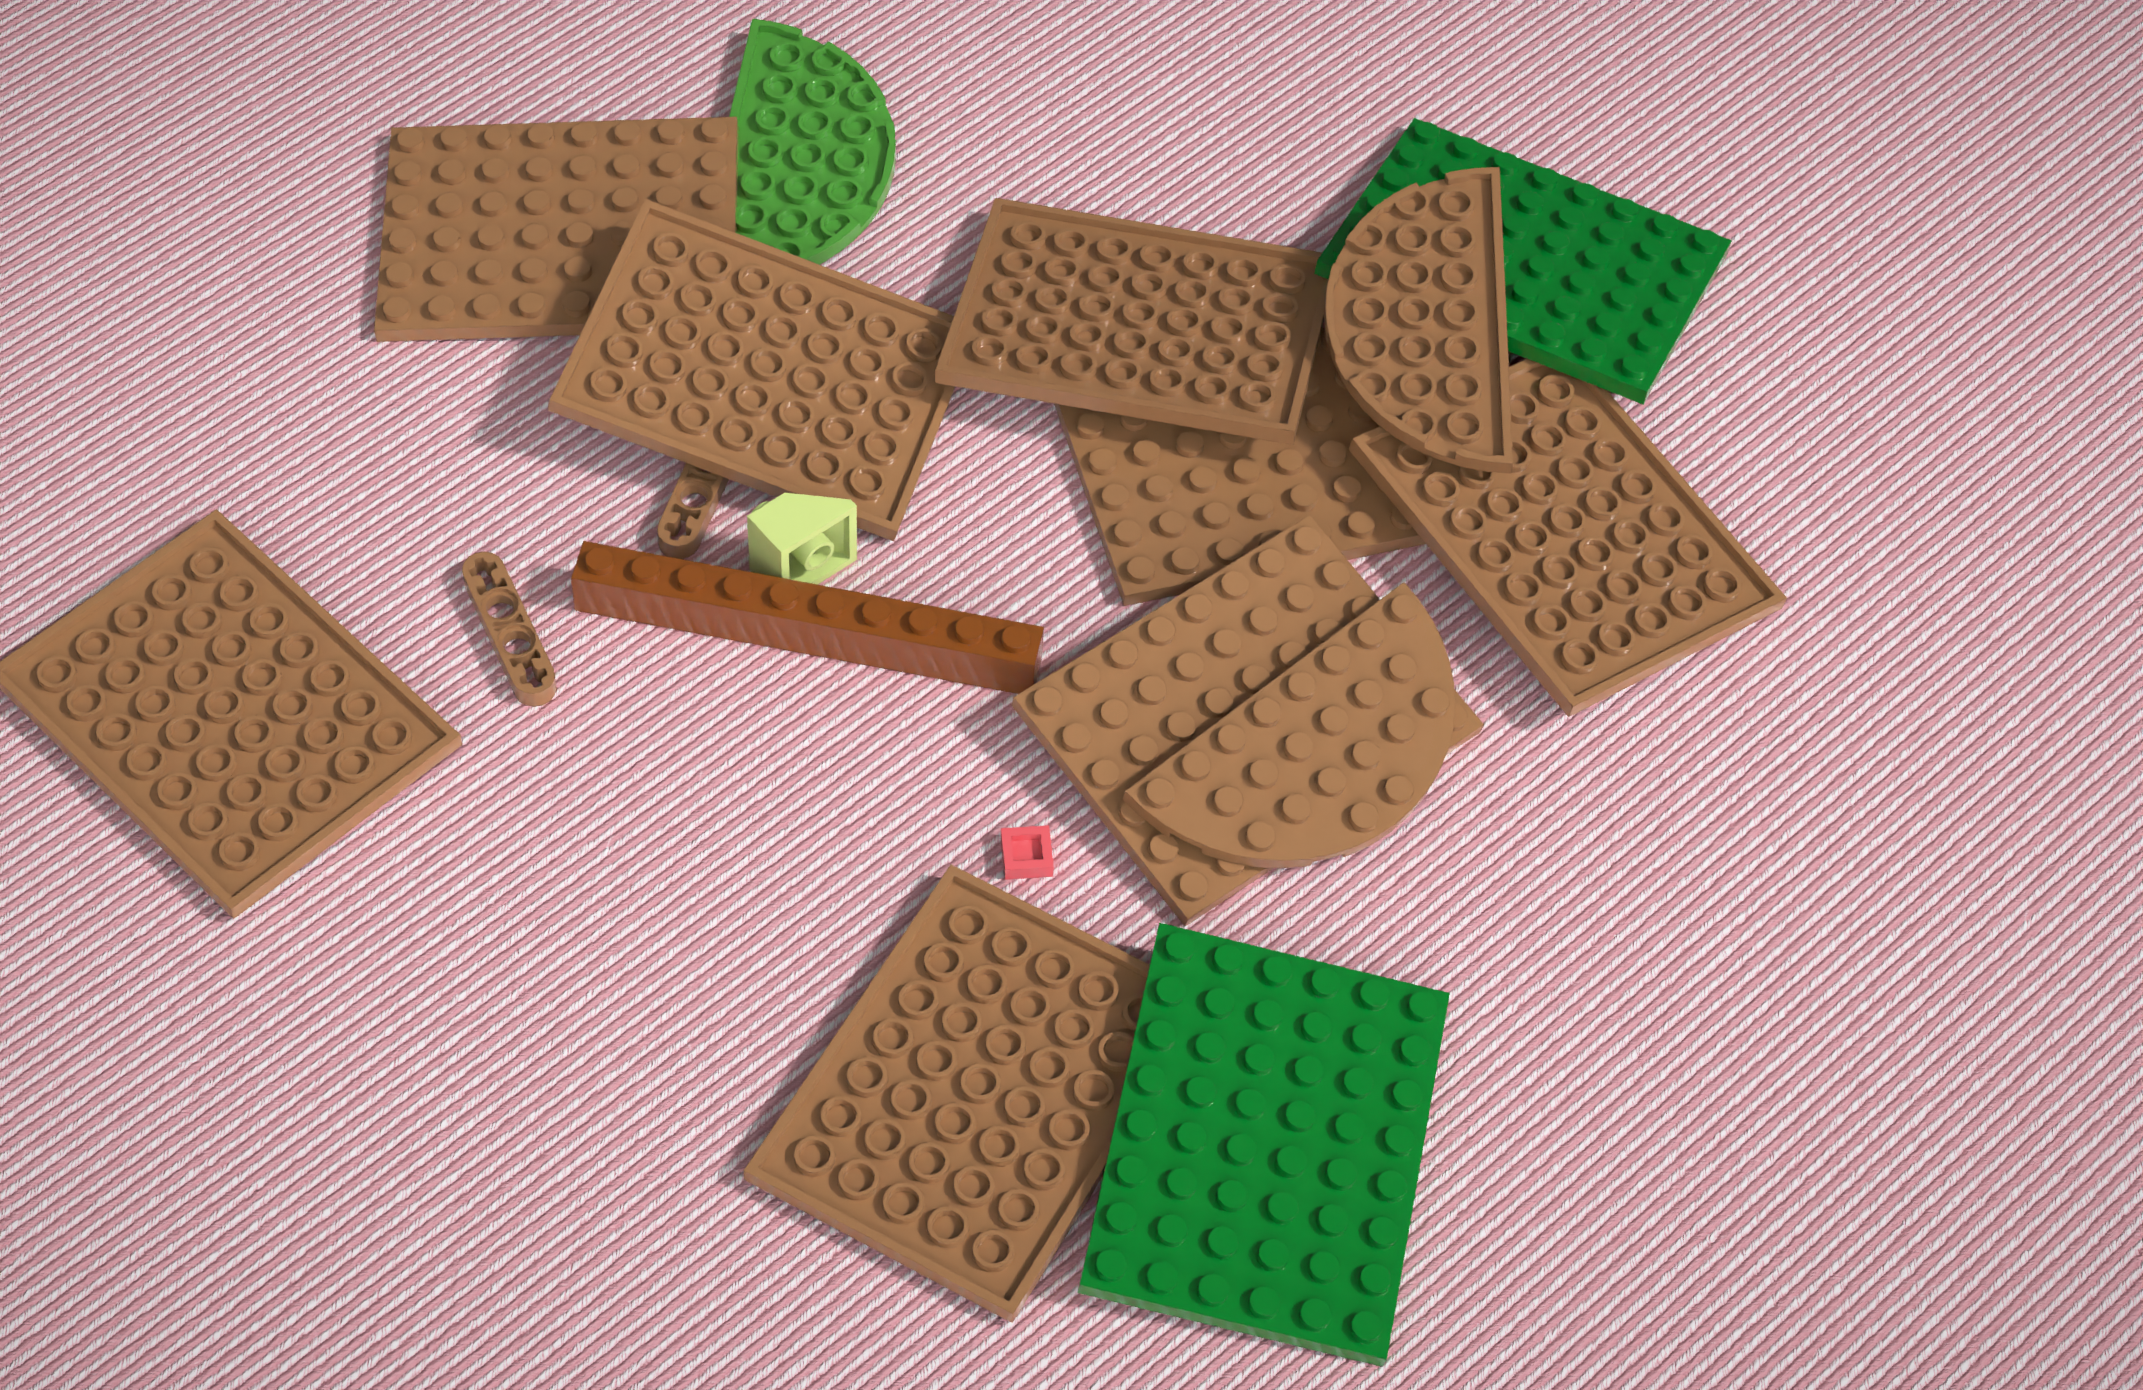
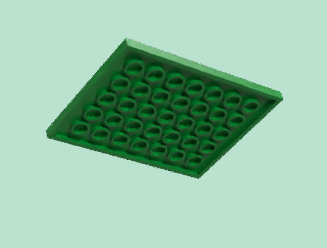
(1587, 273)
(1267, 1145)

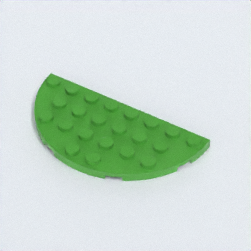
(809, 144)

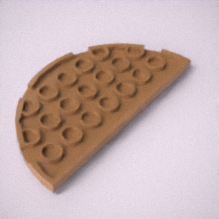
(1424, 319)
(1320, 752)

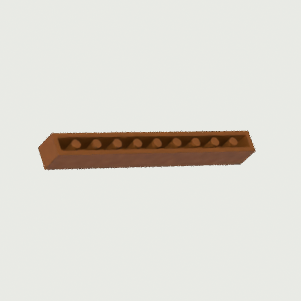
(807, 618)

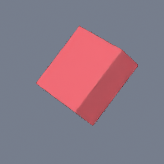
(1027, 852)

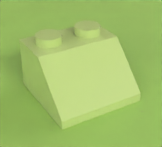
(802, 537)

